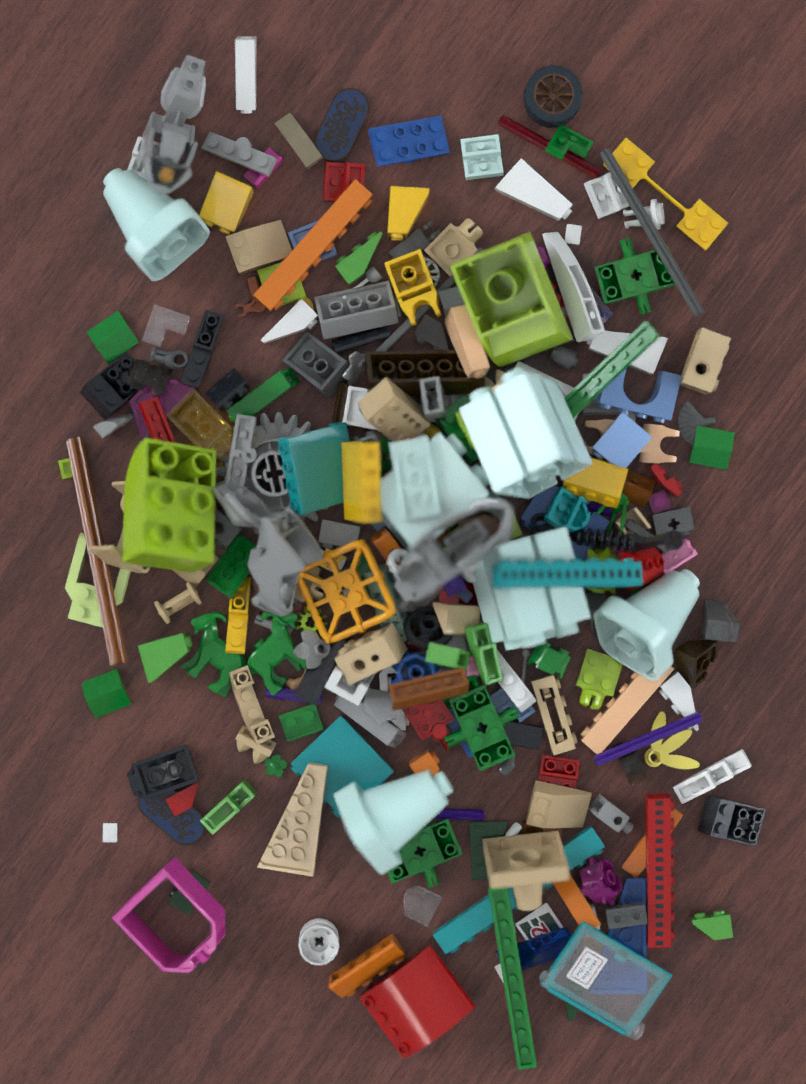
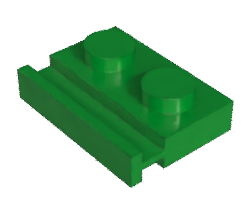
(301, 722)

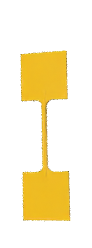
(698, 223)

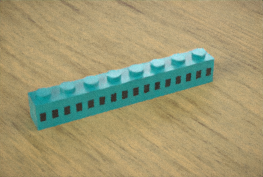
(566, 574)

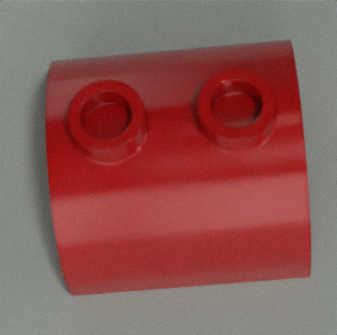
(651, 562)

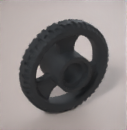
(425, 634)

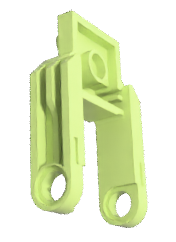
(83, 595)

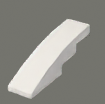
(712, 776)

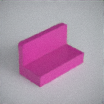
(258, 179)

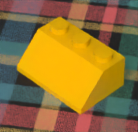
(598, 483)

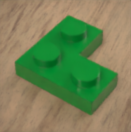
(568, 139)

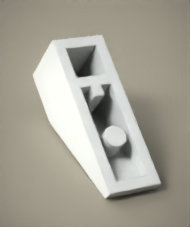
(295, 321)

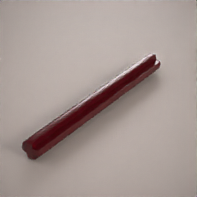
(542, 143)

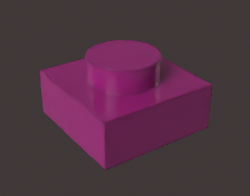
(659, 502)

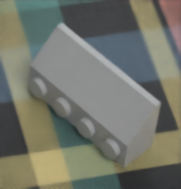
(362, 309)

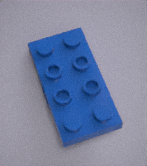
(408, 141)

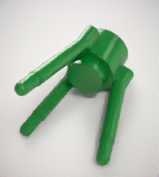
(622, 506)

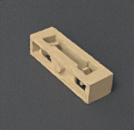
(545, 683)

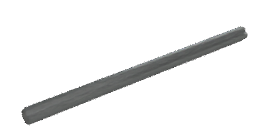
(652, 232)

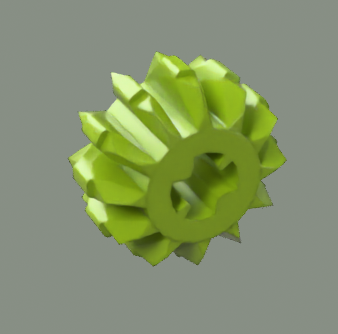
(305, 618)

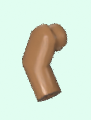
(294, 683)

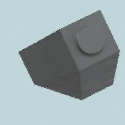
(718, 622)

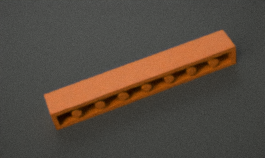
(313, 245)

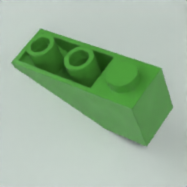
(356, 264)

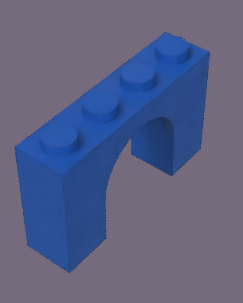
(540, 504)

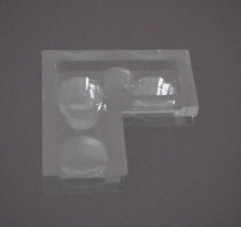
(160, 321)

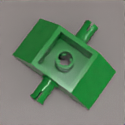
(616, 279)
(487, 746)
(439, 847)

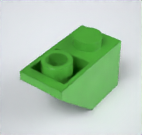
(447, 656)
(715, 925)

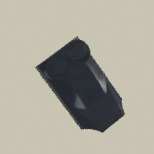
(162, 773)

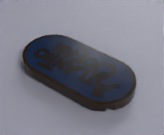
(342, 124)
(182, 828)

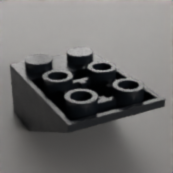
(109, 388)
(228, 390)
(731, 820)

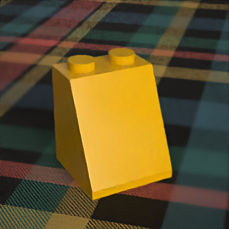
(226, 203)
(404, 210)

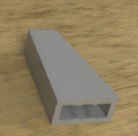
(387, 733)

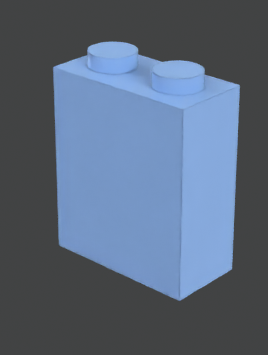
(621, 442)

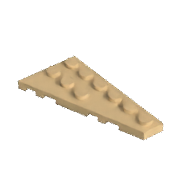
(297, 835)

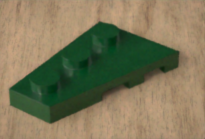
(478, 831)

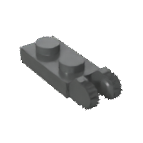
(415, 241)

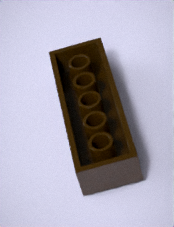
(410, 367)

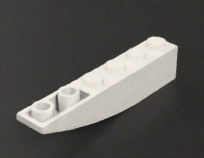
(574, 289)
(514, 686)

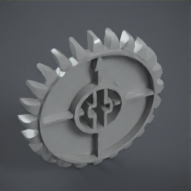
(266, 445)

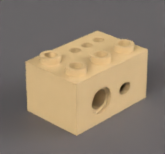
(708, 353)
(393, 412)
(370, 653)

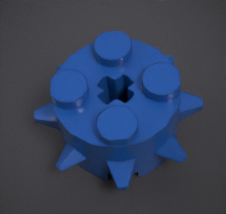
(413, 665)

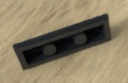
(360, 339)
(523, 734)

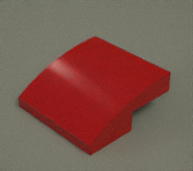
(339, 177)

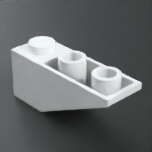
(679, 694)

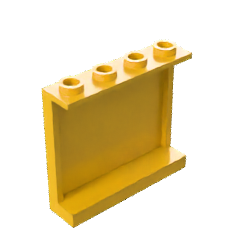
(361, 481)

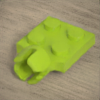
(597, 678)

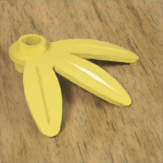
(662, 751)

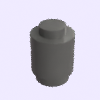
(564, 357)

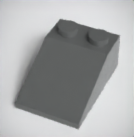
(317, 364)

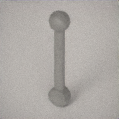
(525, 653)

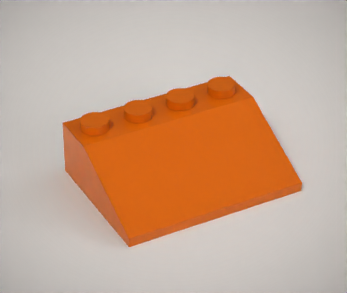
(366, 966)

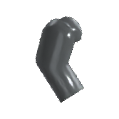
(507, 766)

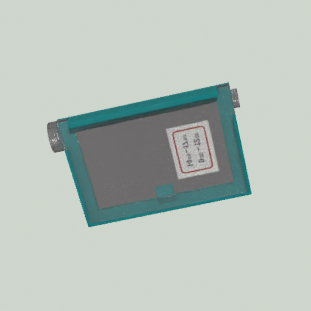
(606, 980)

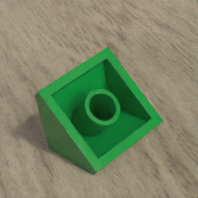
(105, 693)

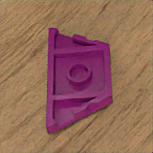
(174, 394)

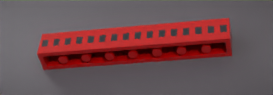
(659, 870)

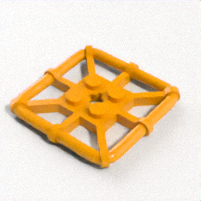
(356, 597)

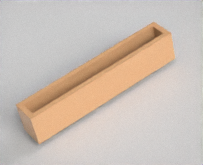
(620, 711)

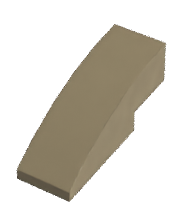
(298, 141)

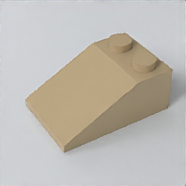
(259, 246)
(557, 806)

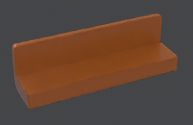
(636, 487)
(428, 689)

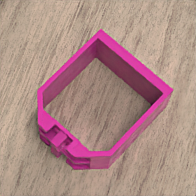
(151, 943)

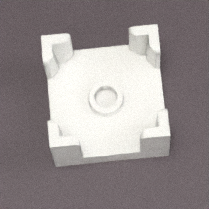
(352, 414)
(354, 693)

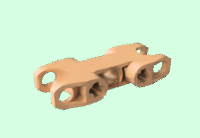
(651, 451)

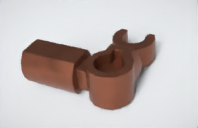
(252, 306)

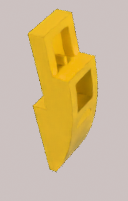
(238, 619)

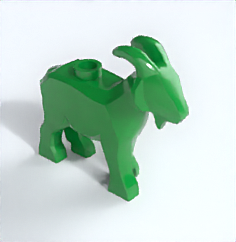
(273, 650)
(212, 651)

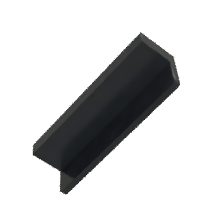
(316, 678)

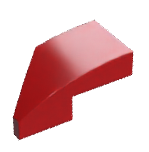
(183, 800)

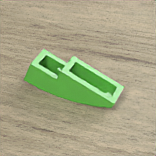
(484, 652)
(228, 806)

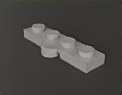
(240, 153)
(241, 451)

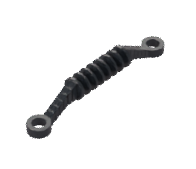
(636, 543)

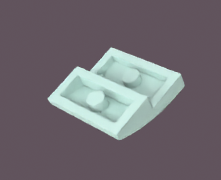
(482, 157)

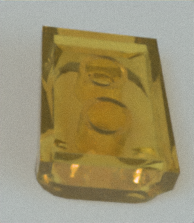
(202, 424)

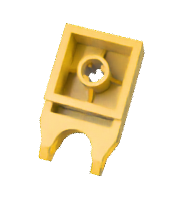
(414, 291)

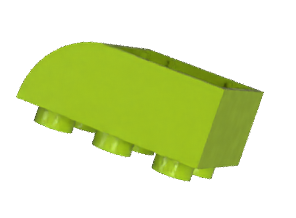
(511, 300)
(169, 506)

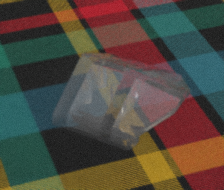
(420, 904)

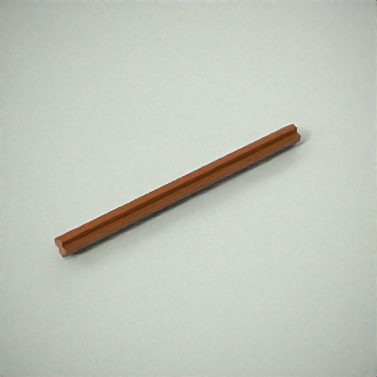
(94, 537)

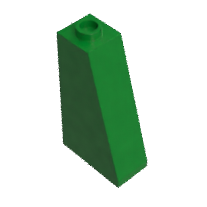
(265, 394)

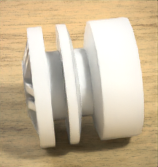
(319, 952)

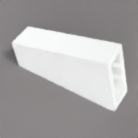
(245, 73)
(532, 190)
(646, 362)

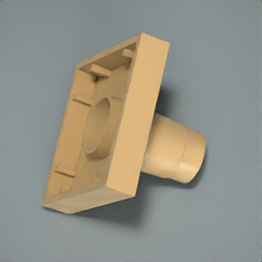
(525, 864)

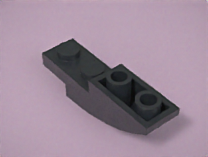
(202, 349)

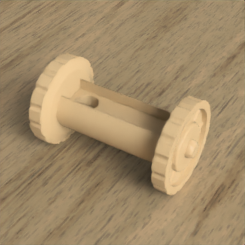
(178, 602)

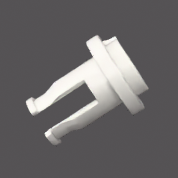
(654, 211)

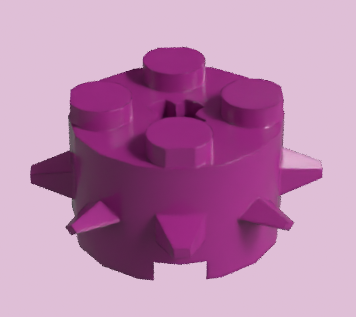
(600, 881)

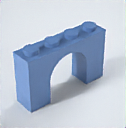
(658, 406)

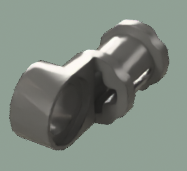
(167, 357)

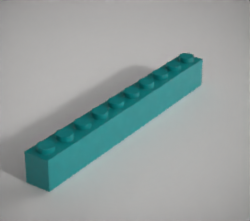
(480, 916)

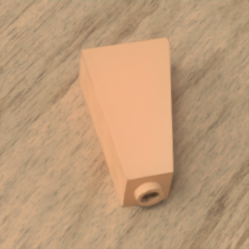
(466, 342)

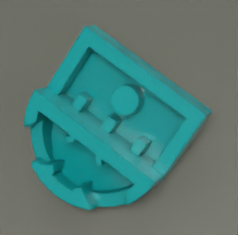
(567, 511)

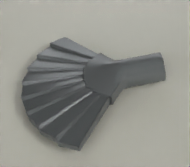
(689, 419)

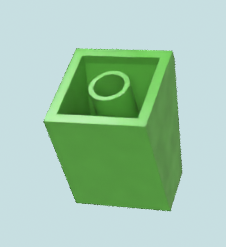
(163, 654)

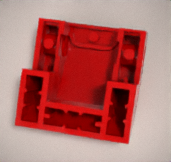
(417, 1002)

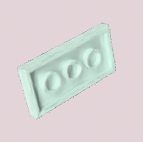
(415, 479)

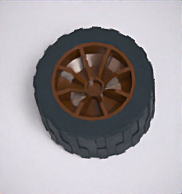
(552, 96)

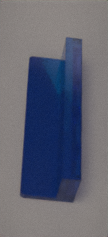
(542, 948)

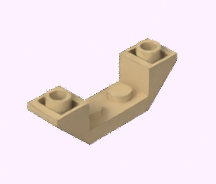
(249, 706)

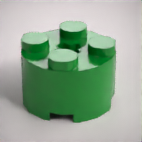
(550, 659)

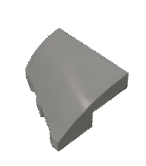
(109, 426)

